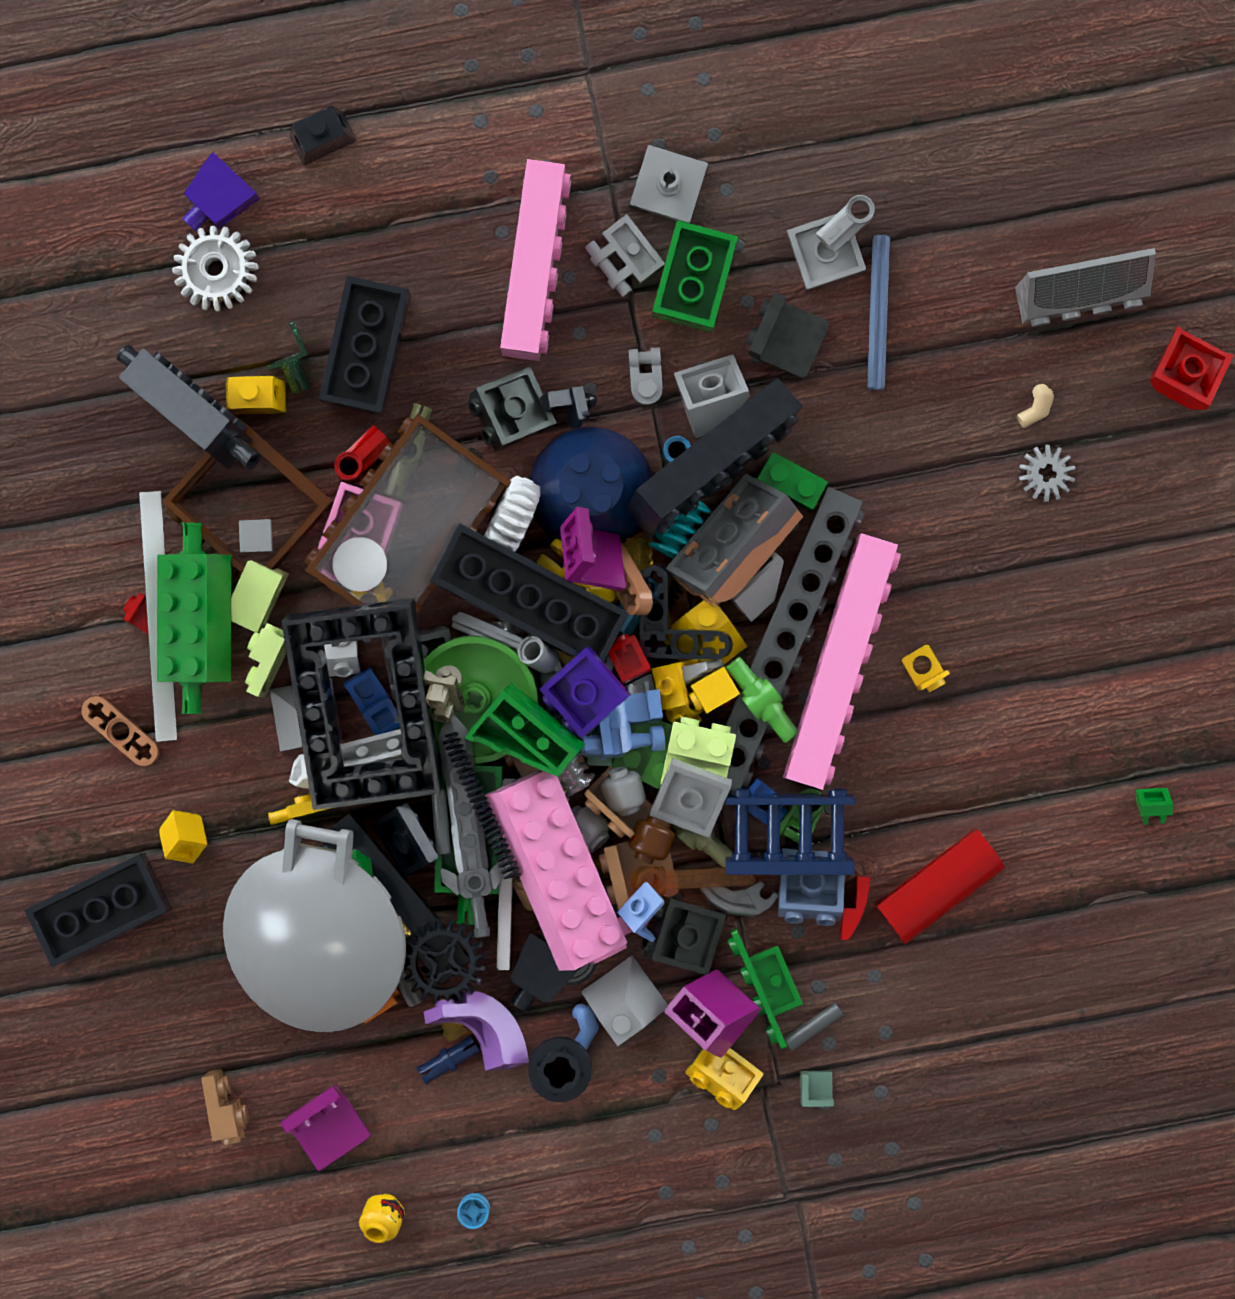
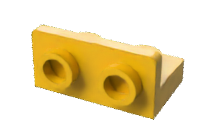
(726, 1077)

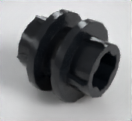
(572, 1085)

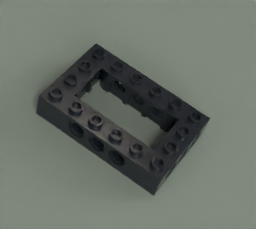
(328, 779)

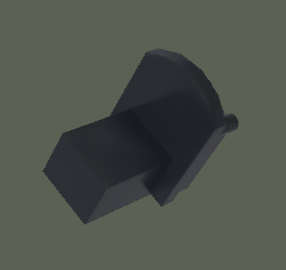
(574, 403)

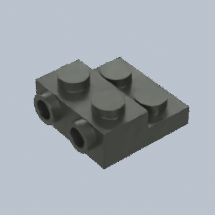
(510, 409)
(684, 935)

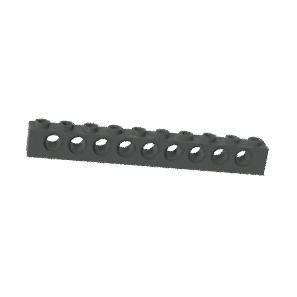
(832, 505)

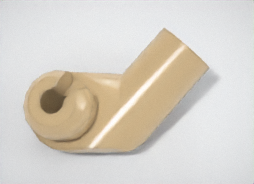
(1041, 406)

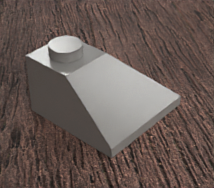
(711, 393)
(760, 589)
(286, 717)
(624, 1000)

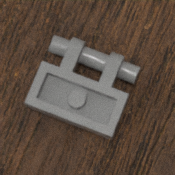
(632, 249)

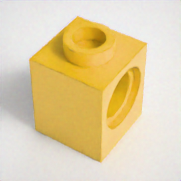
(713, 691)

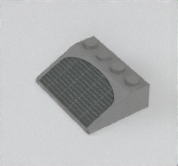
(1086, 287)

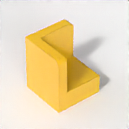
(183, 836)

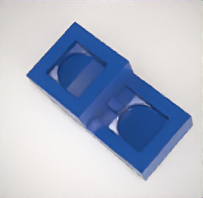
(373, 701)

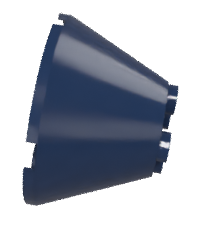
(593, 472)

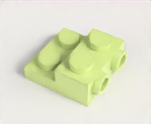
(268, 649)
(700, 746)

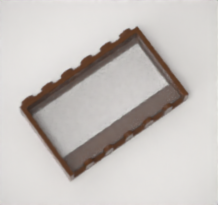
(410, 510)

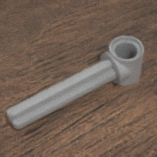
(526, 648)

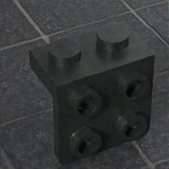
(787, 336)

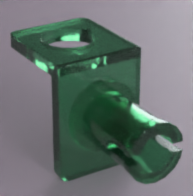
(291, 365)

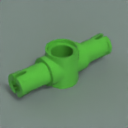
(762, 699)

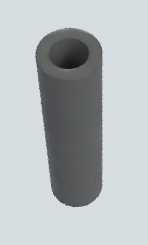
(441, 823)
(813, 1026)

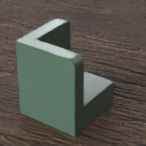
(816, 1088)

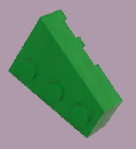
(527, 732)

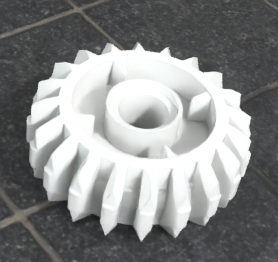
(203, 253)
(513, 513)

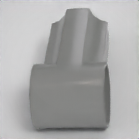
(844, 224)

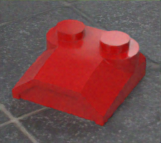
(1190, 370)

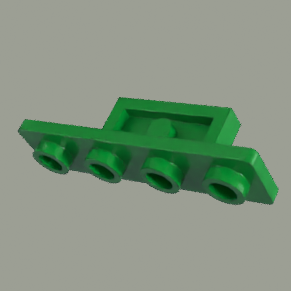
(771, 981)

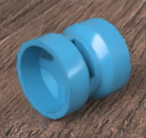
(472, 1215)

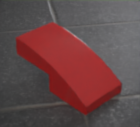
(852, 915)

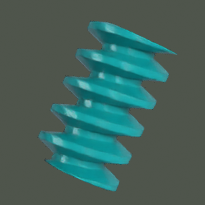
(677, 536)

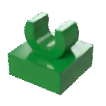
(1154, 803)

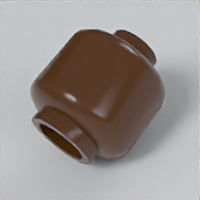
(651, 839)

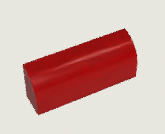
(940, 885)

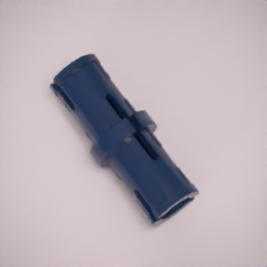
(448, 1059)

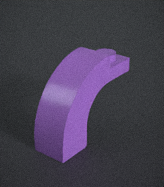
(490, 1022)

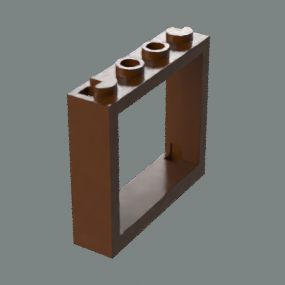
(206, 462)

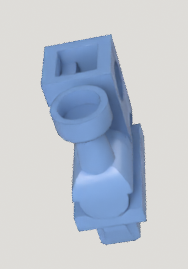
(614, 733)

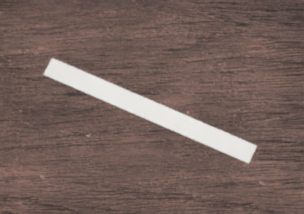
(152, 546)

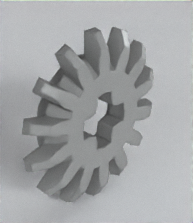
(1036, 480)

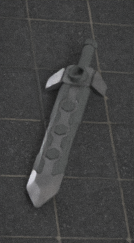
(467, 835)

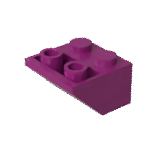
(713, 1012)

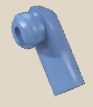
(587, 1023)

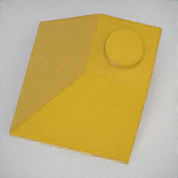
(707, 618)

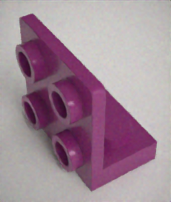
(591, 554)
(326, 1127)

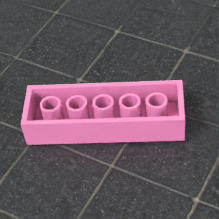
(533, 260)
(556, 870)

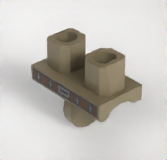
(444, 693)

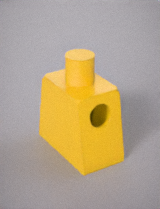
(255, 395)

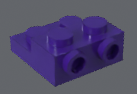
(584, 693)

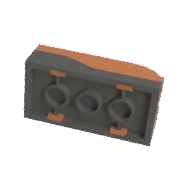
(734, 541)

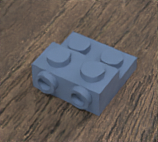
(811, 895)

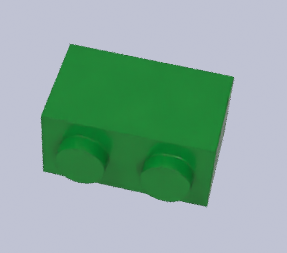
(794, 481)

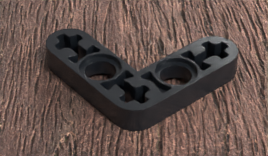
(662, 627)

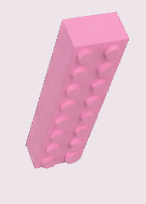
(840, 661)

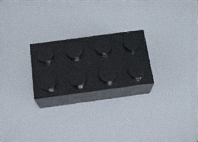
(365, 346)
(98, 909)

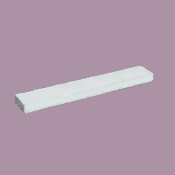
(505, 915)

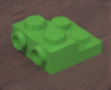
(644, 760)

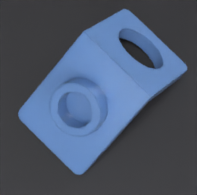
(641, 909)

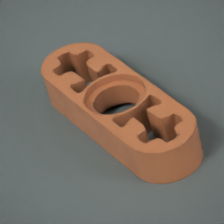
(636, 596)
(133, 752)

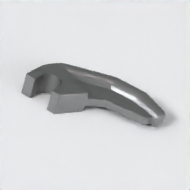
(740, 902)

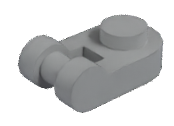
(646, 387)

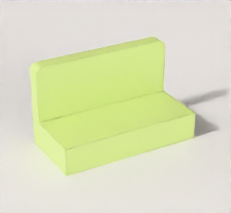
(256, 595)

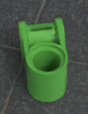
(791, 817)

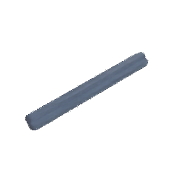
(878, 312)

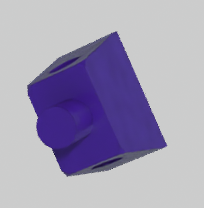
(217, 194)

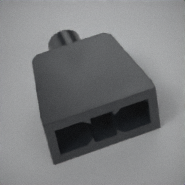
(321, 134)
(537, 974)

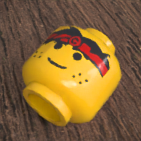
(381, 1218)

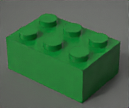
(694, 276)

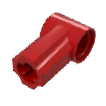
(363, 452)

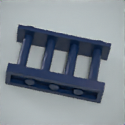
(805, 861)

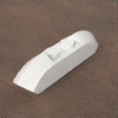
(362, 751)

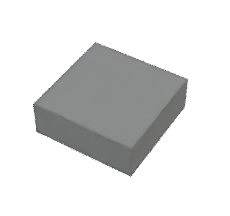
(255, 536)

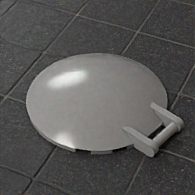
(314, 934)

